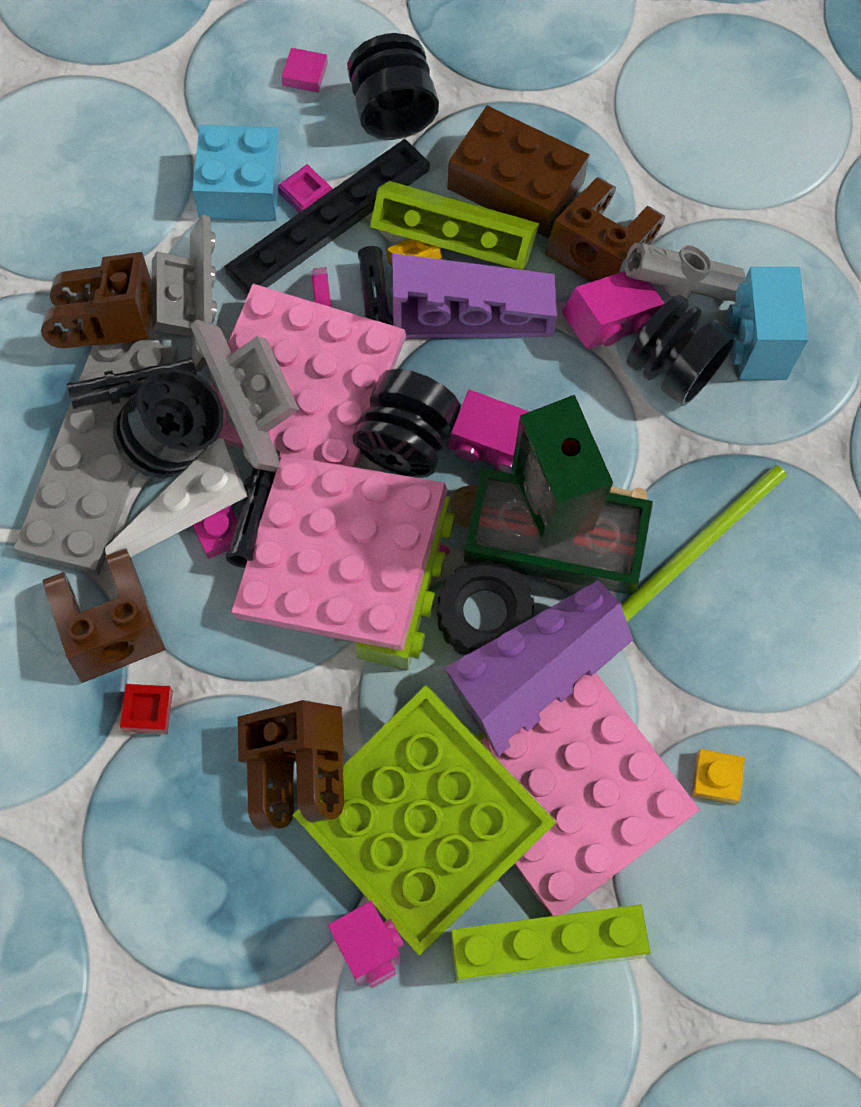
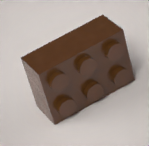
(516, 169)

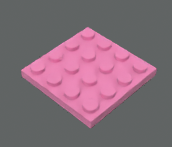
(328, 364)
(341, 552)
(600, 787)

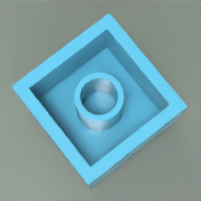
(237, 172)
(768, 323)

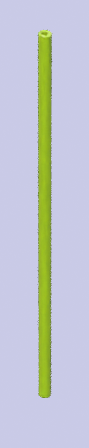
(700, 544)

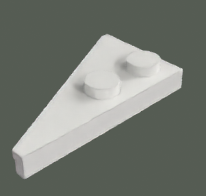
(197, 493)

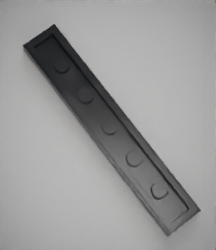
(325, 218)

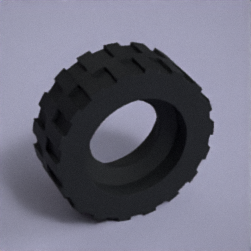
(475, 578)

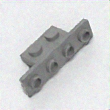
(185, 287)
(250, 389)

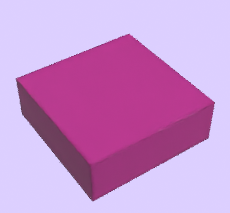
(304, 70)
(303, 188)

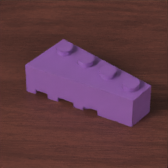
(470, 300)
(539, 662)

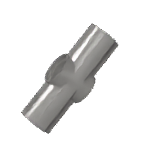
(683, 271)

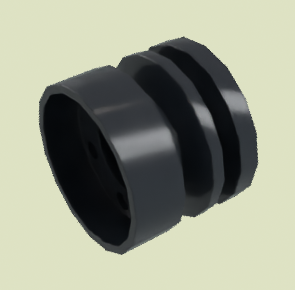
(392, 86)
(674, 345)
(168, 423)
(407, 423)

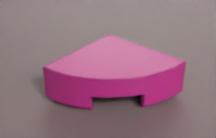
(321, 286)

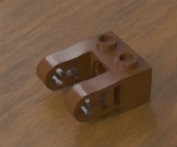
(593, 243)
(112, 312)
(109, 633)
(270, 746)

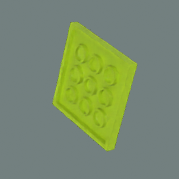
(428, 820)

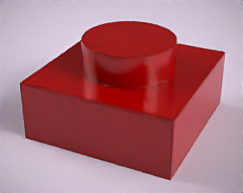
(146, 709)

